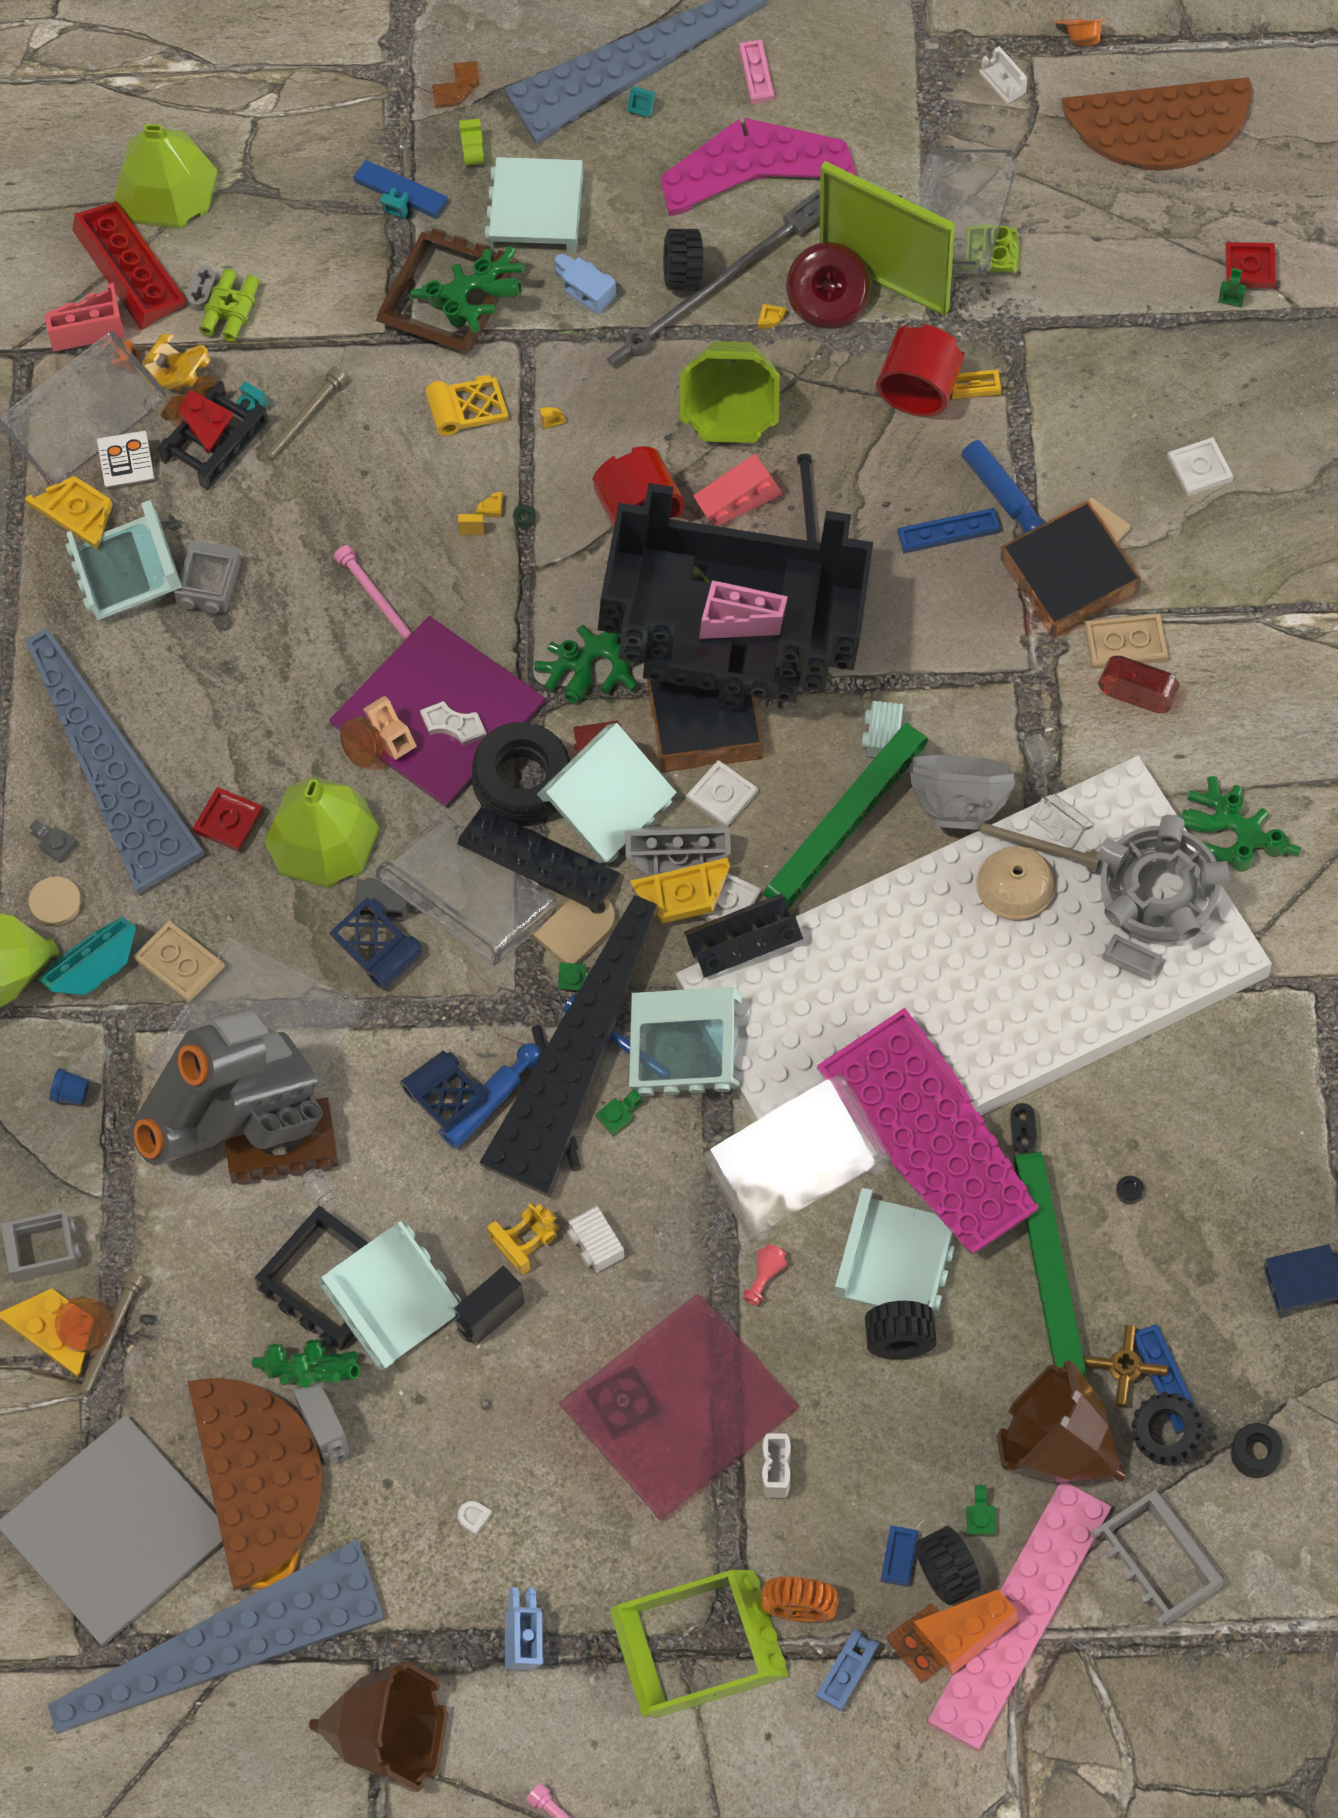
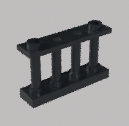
(223, 454)
(743, 935)

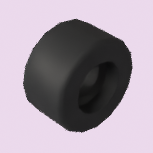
(1256, 1433)

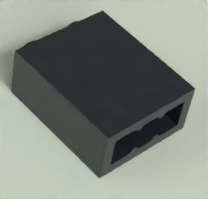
(488, 1306)

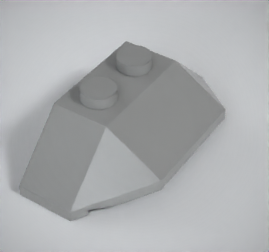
(676, 847)

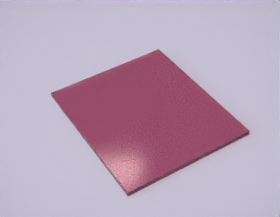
(678, 1406)

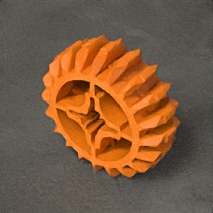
(800, 1599)

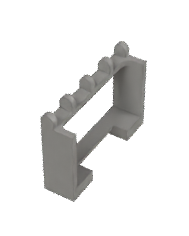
(1164, 1516)

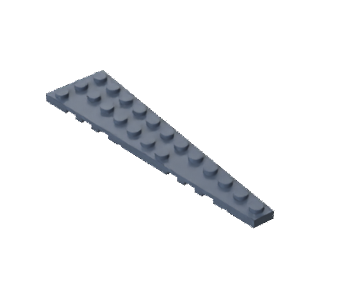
(580, 84)
(137, 813)
(293, 1613)

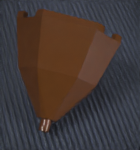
(1059, 1431)
(389, 1725)

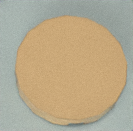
(55, 901)

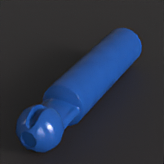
(1001, 485)
(500, 1087)

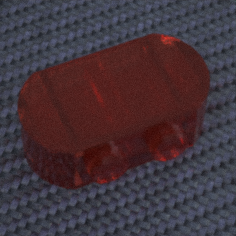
(1139, 684)

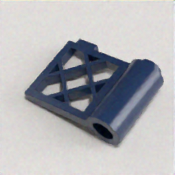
(392, 958)
(433, 1079)

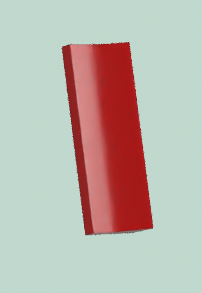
(127, 263)

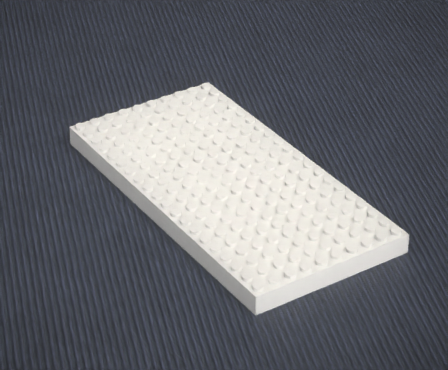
(990, 992)

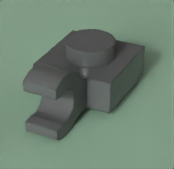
(54, 843)

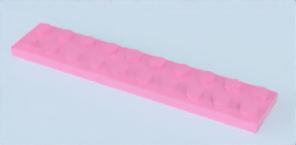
(1035, 1590)

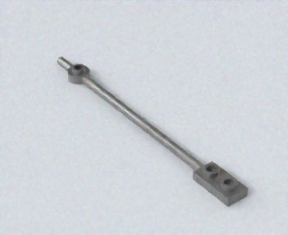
(797, 220)

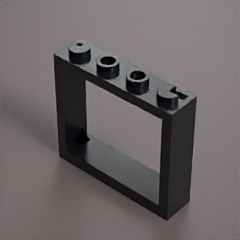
(289, 1304)

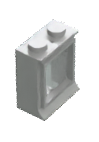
(208, 577)

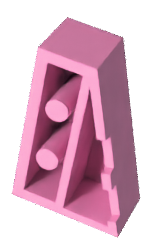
(741, 612)

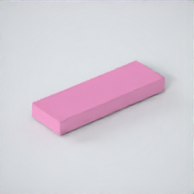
(756, 71)

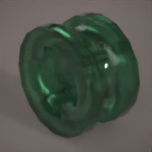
(524, 508)

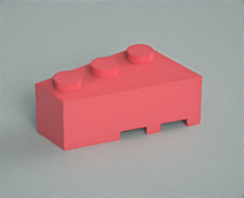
(85, 321)
(738, 491)

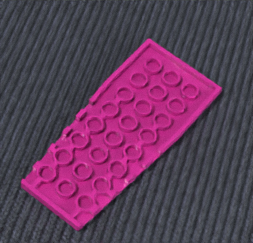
(932, 1130)

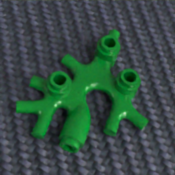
(453, 295)
(580, 662)
(1228, 817)
(307, 1367)

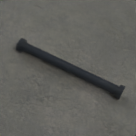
(804, 461)

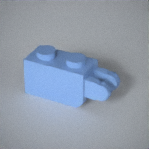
(585, 282)
(523, 1632)

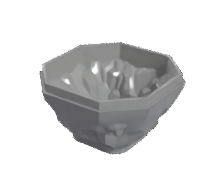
(960, 788)

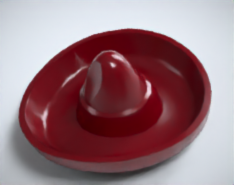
(828, 285)

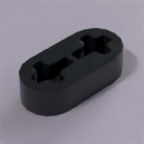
(1029, 1128)

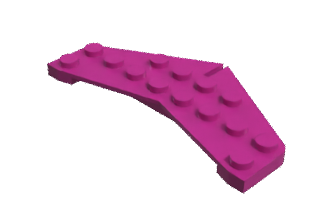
(739, 158)

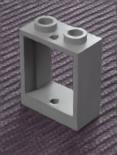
(37, 1224)
(322, 1422)

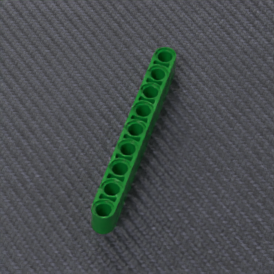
(847, 815)
(1049, 1263)

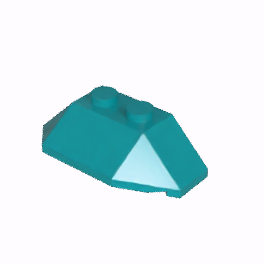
(91, 959)

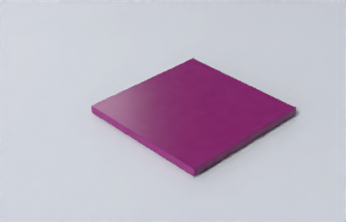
(432, 669)

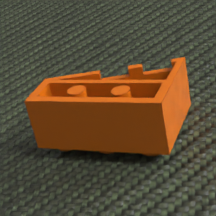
(966, 1628)

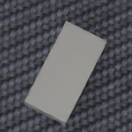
(1132, 957)

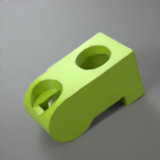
(471, 141)

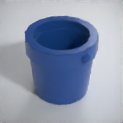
(68, 1088)

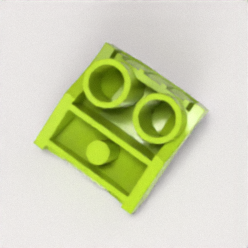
(1006, 251)

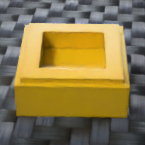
(471, 524)

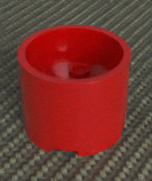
(920, 370)
(628, 479)

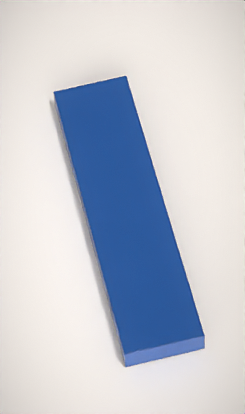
(383, 180)
(948, 530)
(1154, 1350)

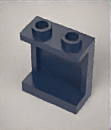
(1302, 1278)

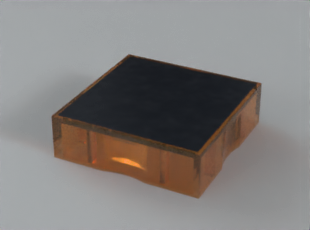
(1070, 568)
(697, 731)

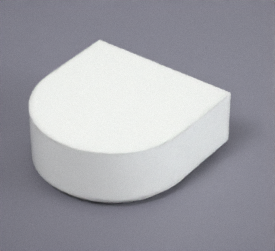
(473, 1516)

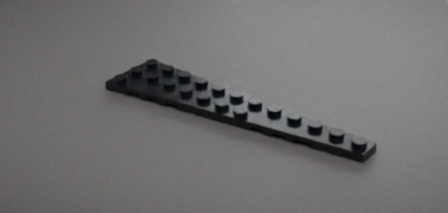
(549, 1105)

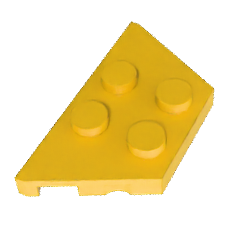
(75, 509)
(684, 890)
(36, 1323)

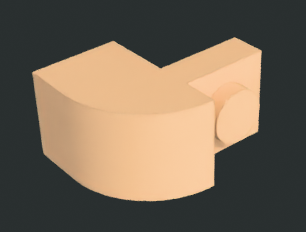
(394, 733)

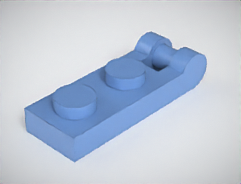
(847, 1671)

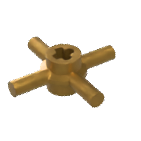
(1116, 1362)

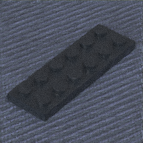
(538, 858)

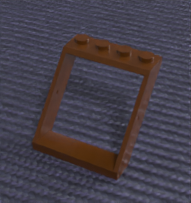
(422, 329)

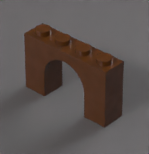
(314, 1152)

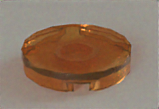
(361, 741)
(82, 1324)

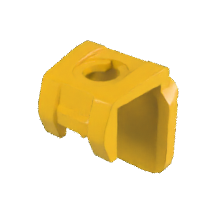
(181, 366)

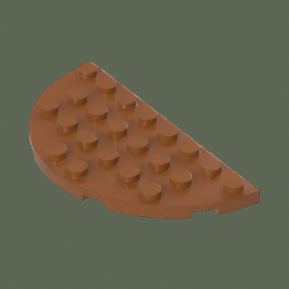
(1161, 124)
(259, 1474)

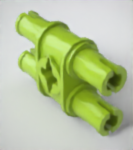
(229, 305)

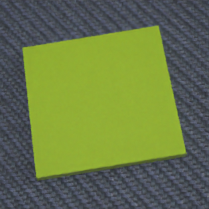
(898, 240)

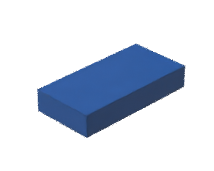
(899, 1556)

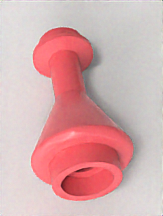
(769, 1262)

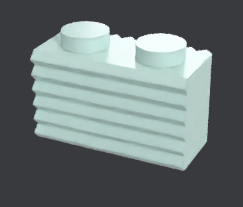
(883, 722)

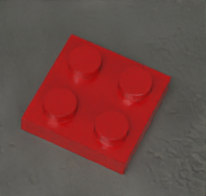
(1254, 260)
(228, 819)

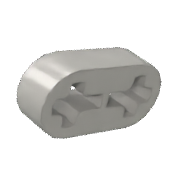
(196, 288)

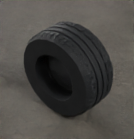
(510, 742)

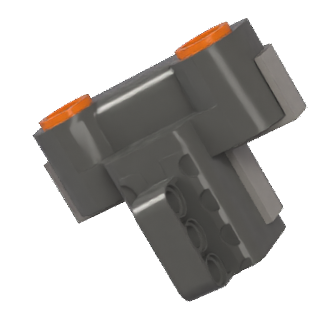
(225, 1084)

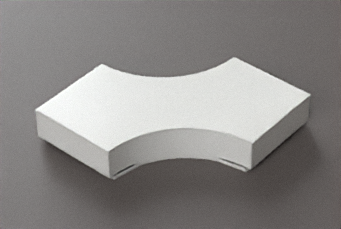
(464, 727)

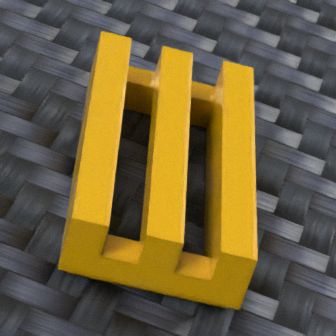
(975, 387)

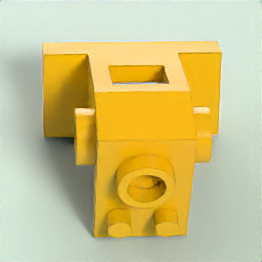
(541, 1222)

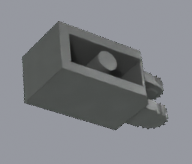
(395, 906)

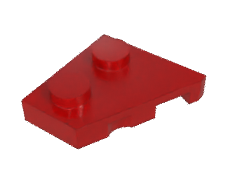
(204, 419)

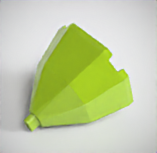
(164, 178)
(730, 393)
(321, 832)
(21, 956)

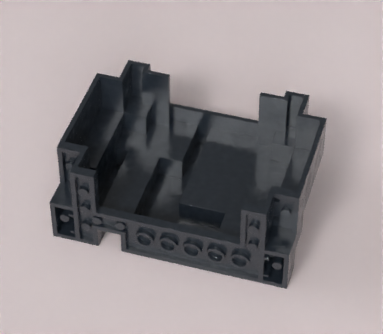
(660, 608)

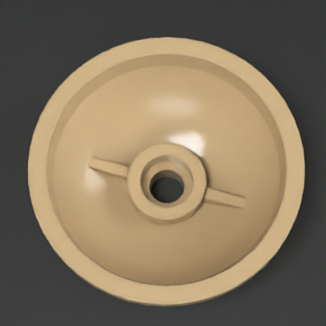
(1012, 894)

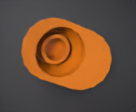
(1083, 31)

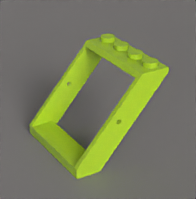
(756, 1623)

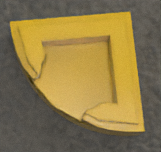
(771, 316)
(551, 417)
(491, 506)

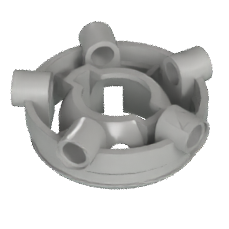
(1181, 853)

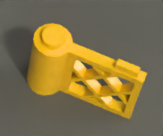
(447, 410)

